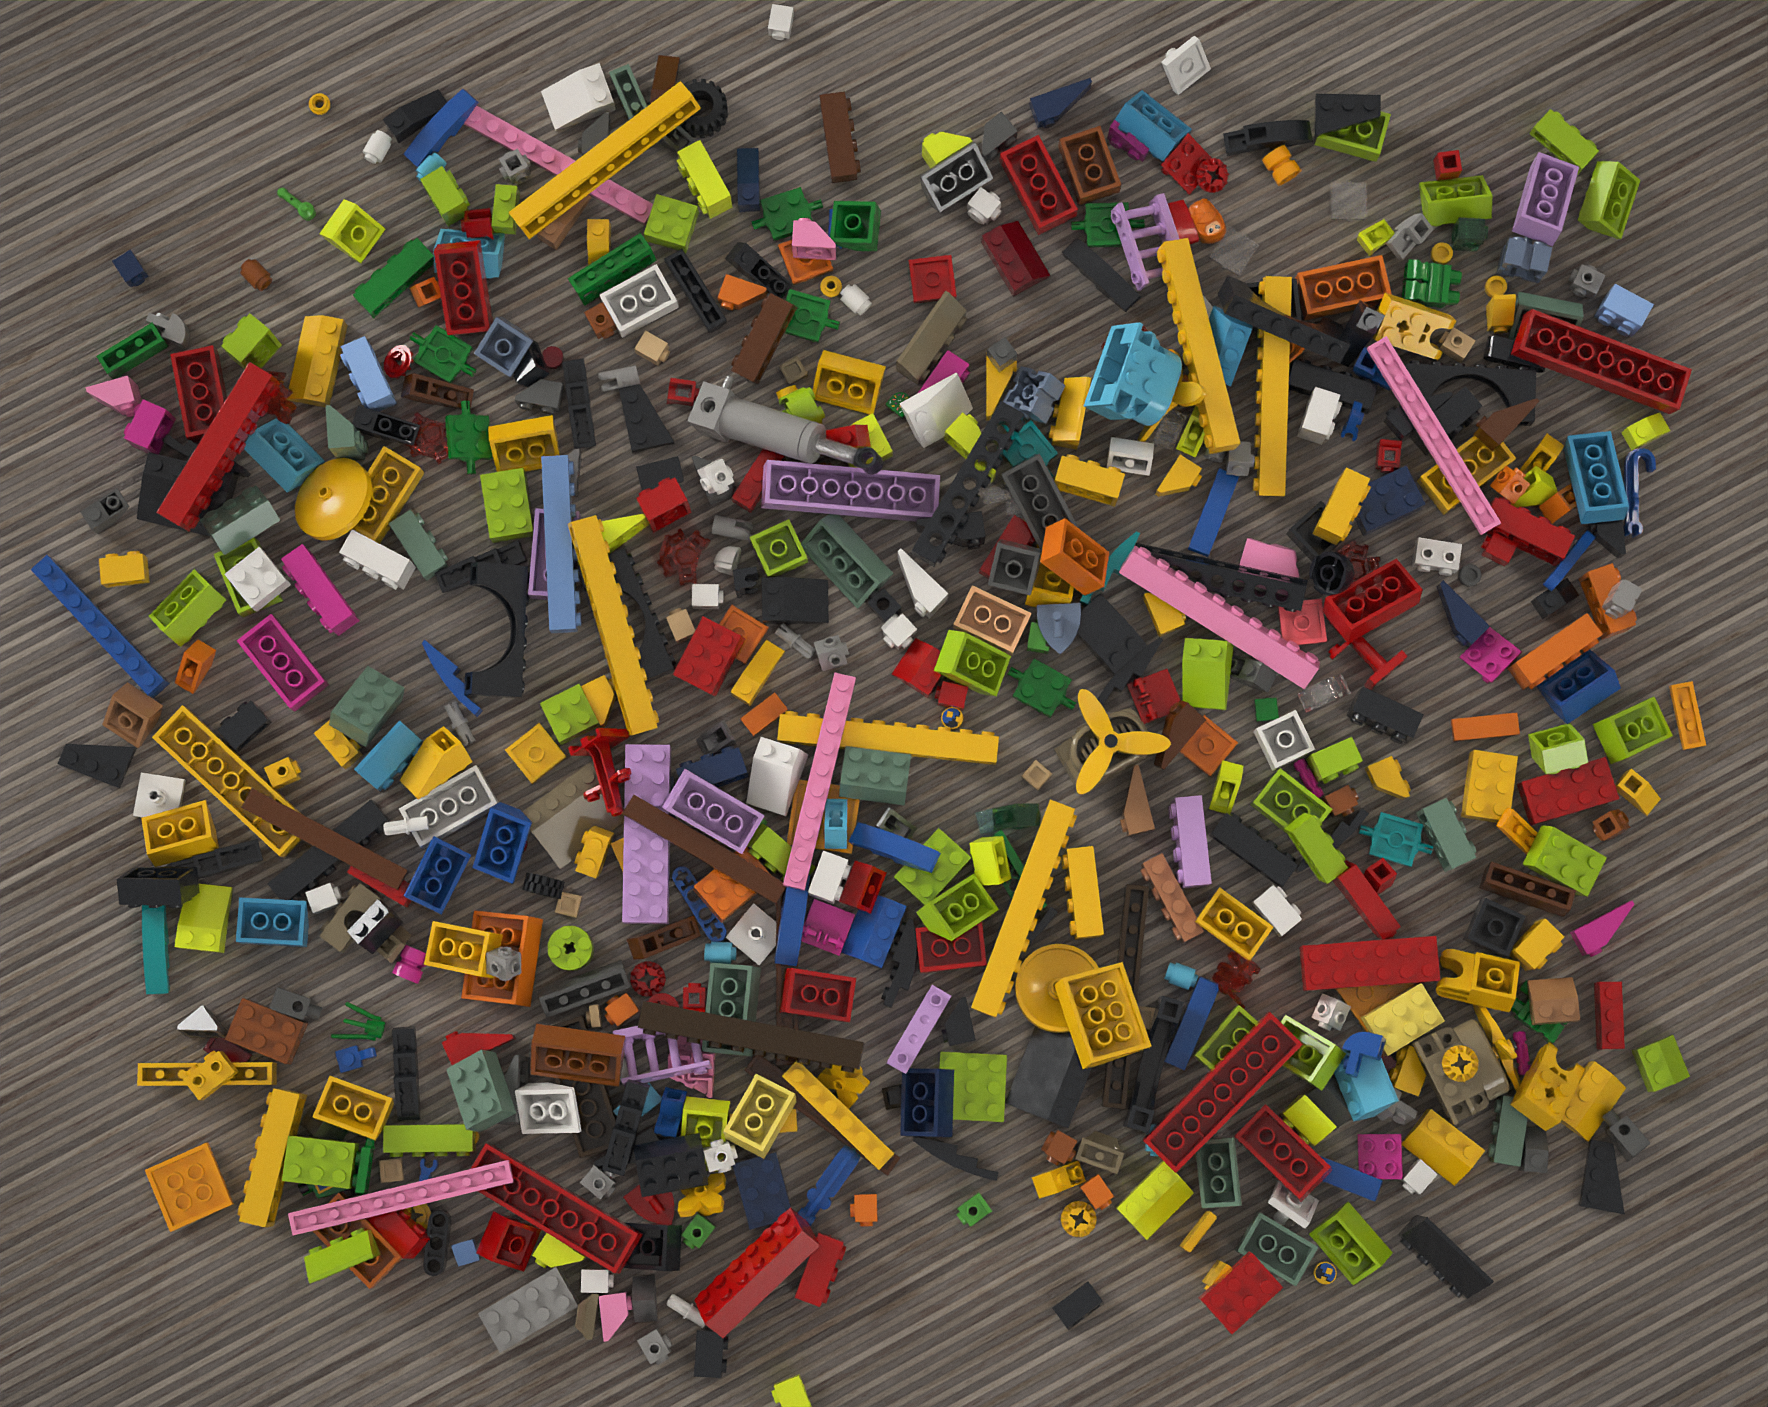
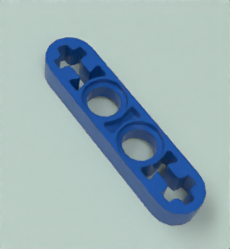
(1569, 560)
(697, 905)

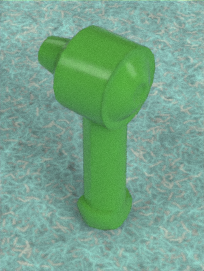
(304, 209)

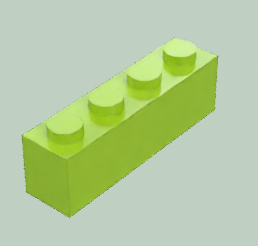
(428, 1138)

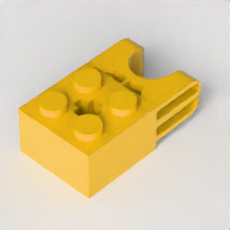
(1415, 325)
(1480, 980)
(1547, 1089)

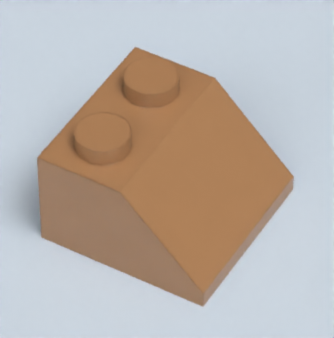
(132, 714)
(1553, 1001)

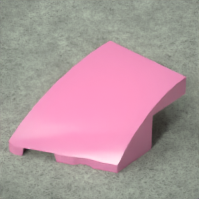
(1270, 558)
(703, 1082)

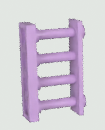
(1164, 228)
(918, 1029)
(634, 1033)

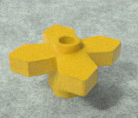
(845, 1083)
(704, 1198)

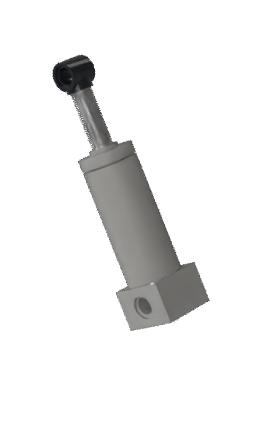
(725, 416)

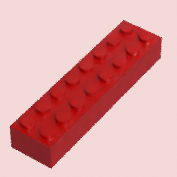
(1601, 361)
(219, 447)
(1222, 1092)
(561, 1212)

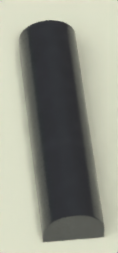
(695, 291)

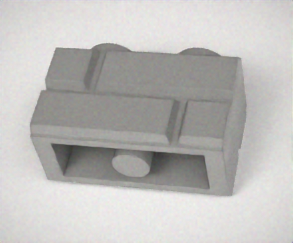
(1621, 599)

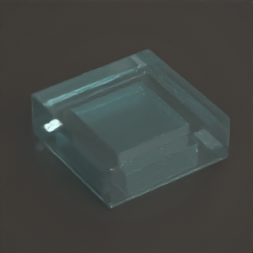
(985, 821)

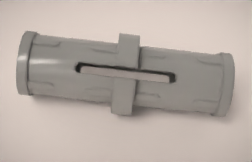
(459, 723)

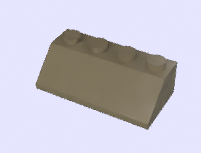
(931, 339)

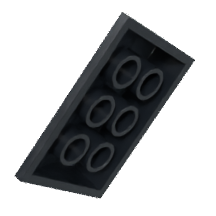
(157, 480)
(1049, 1078)
(1444, 1257)

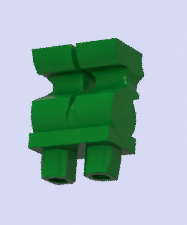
(1435, 283)
(1522, 1014)

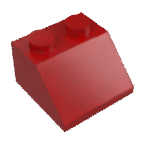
(918, 667)
(508, 1241)

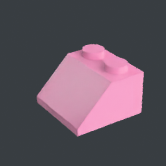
(811, 241)
(117, 394)

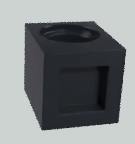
(883, 615)

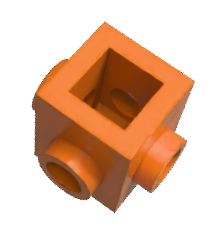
(1510, 484)

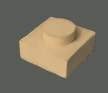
(594, 1016)

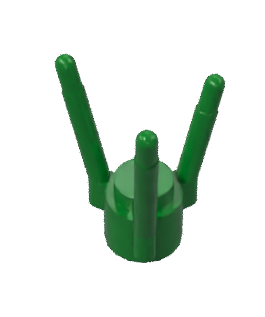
(373, 1027)

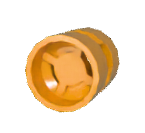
(1281, 165)

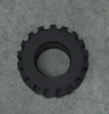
(717, 117)

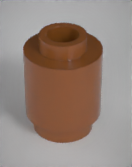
(256, 274)

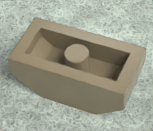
(394, 944)
(1100, 1152)
(587, 1315)

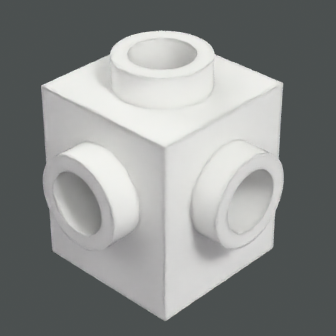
(716, 477)
(1330, 1012)
(712, 1152)

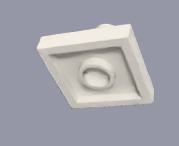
(1185, 64)
(158, 794)
(754, 934)
(1290, 1207)

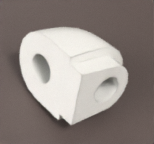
(727, 559)

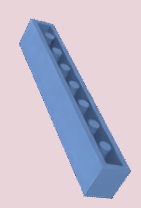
(559, 545)

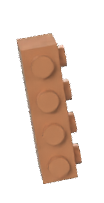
(1169, 893)

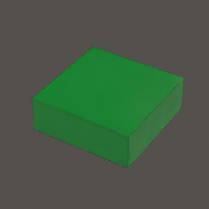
(1266, 709)

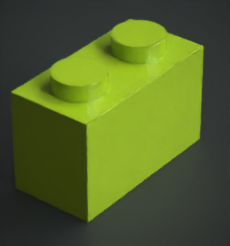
(505, 200)

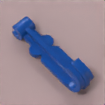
(1631, 480)
(830, 1182)

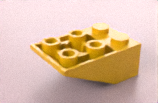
(435, 763)

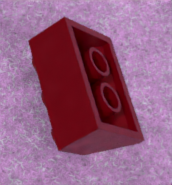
(1014, 257)

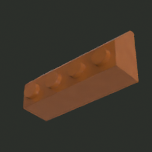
(577, 1055)

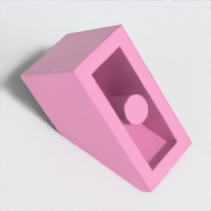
(614, 1311)

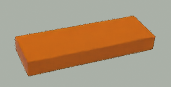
(1485, 727)

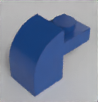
(1366, 368)
(1359, 1046)
(670, 1112)

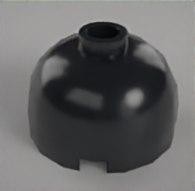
(1331, 573)

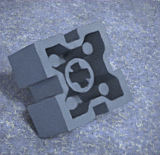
(1524, 259)
(1034, 394)

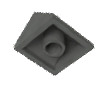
(1331, 1102)

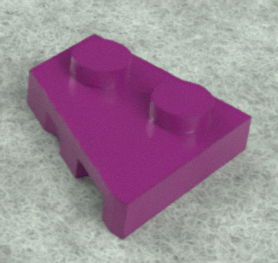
(1127, 142)

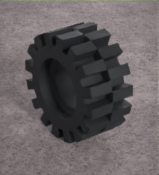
(543, 885)

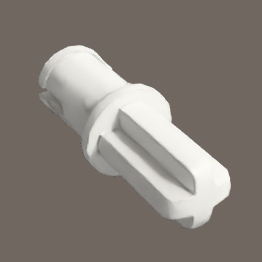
(406, 825)
(685, 1309)

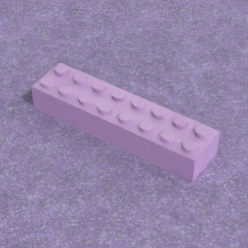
(849, 491)
(645, 853)

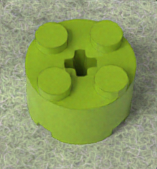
(801, 404)
(567, 936)

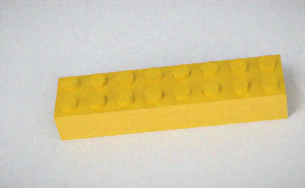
(223, 774)

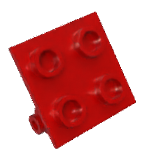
(1184, 162)
(1153, 695)

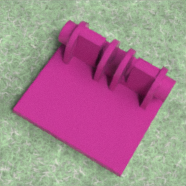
(1490, 655)
(827, 927)
(1380, 1155)

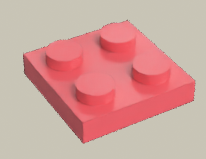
(1304, 626)

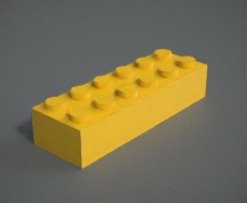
(266, 1183)

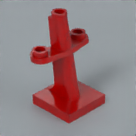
(1379, 665)
(599, 749)

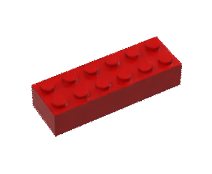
(1369, 963)
(756, 1272)

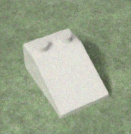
(578, 97)
(936, 409)
(924, 590)
(775, 775)
(547, 1108)

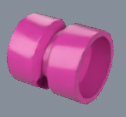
(410, 964)

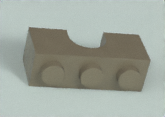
(336, 930)

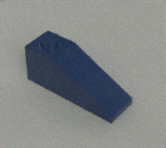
(1055, 104)
(748, 179)
(1462, 618)

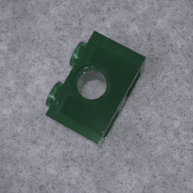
(1468, 234)
(1016, 816)

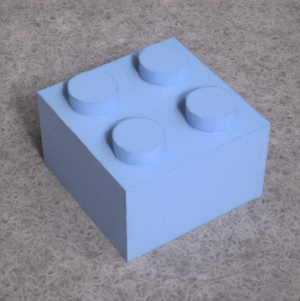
(1623, 311)

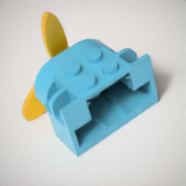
(1139, 379)

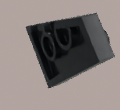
(1344, 110)
(642, 420)
(98, 761)
(1601, 1179)

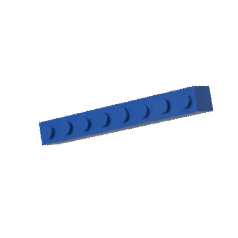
(100, 626)

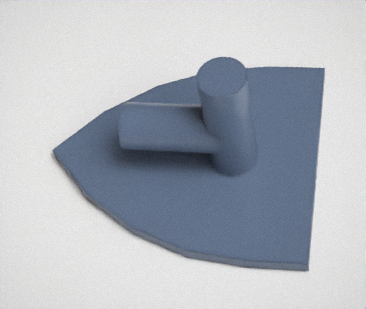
(1059, 624)

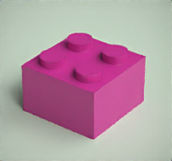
(149, 427)

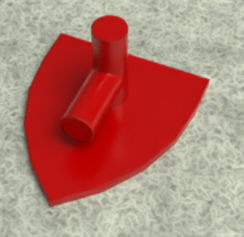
(653, 1208)

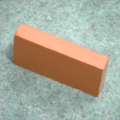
(764, 714)

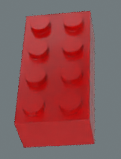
(1038, 184)
(463, 287)
(199, 388)
(1531, 533)
(1372, 600)
(1567, 791)
(1283, 1153)

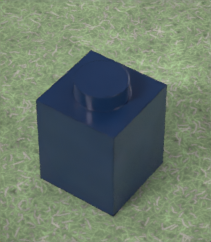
(130, 269)

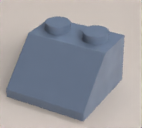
(504, 346)

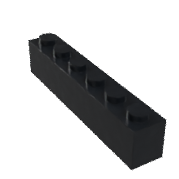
(315, 863)

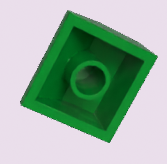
(856, 225)

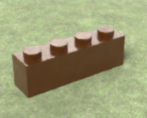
(838, 137)
(764, 338)
(1527, 889)

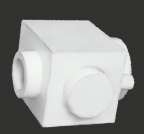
(984, 206)
(898, 631)

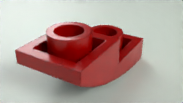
(1183, 221)

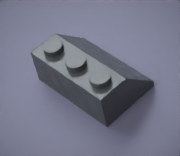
(955, 177)

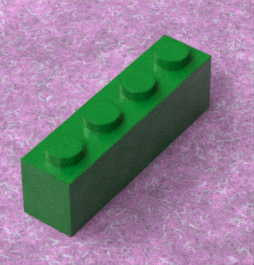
(394, 278)

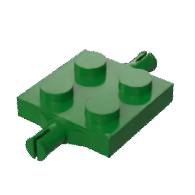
(782, 210)
(1099, 227)
(809, 317)
(443, 354)
(468, 437)
(1042, 688)
(364, 1161)

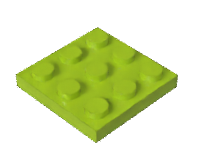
(977, 1085)

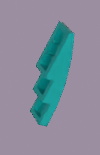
(1115, 562)
(155, 949)

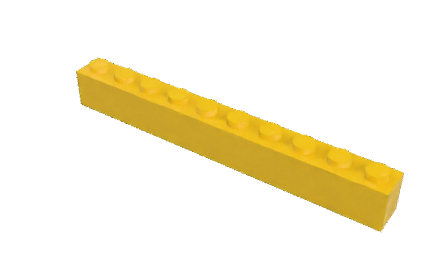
(605, 160)
(1198, 344)
(1272, 395)
(612, 625)
(917, 741)
(1022, 909)

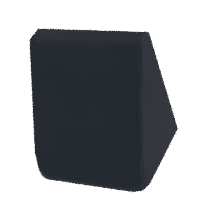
(892, 1096)

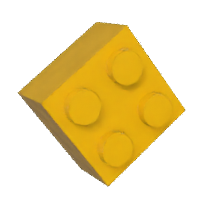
(1536, 944)

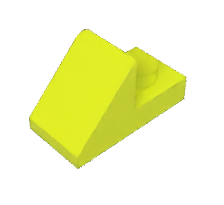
(1375, 236)

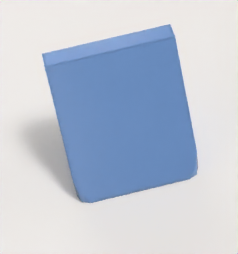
(465, 1252)

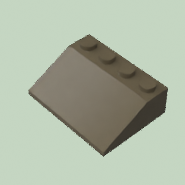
(565, 815)

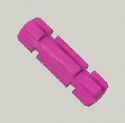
(1308, 778)
(1522, 1052)

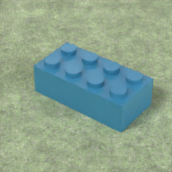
(1596, 477)

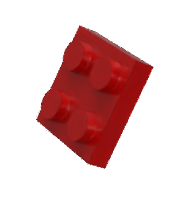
(931, 278)

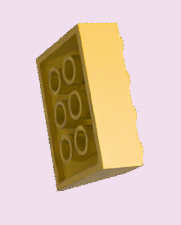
(1102, 1015)

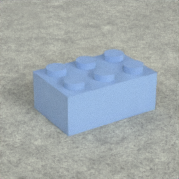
(367, 375)

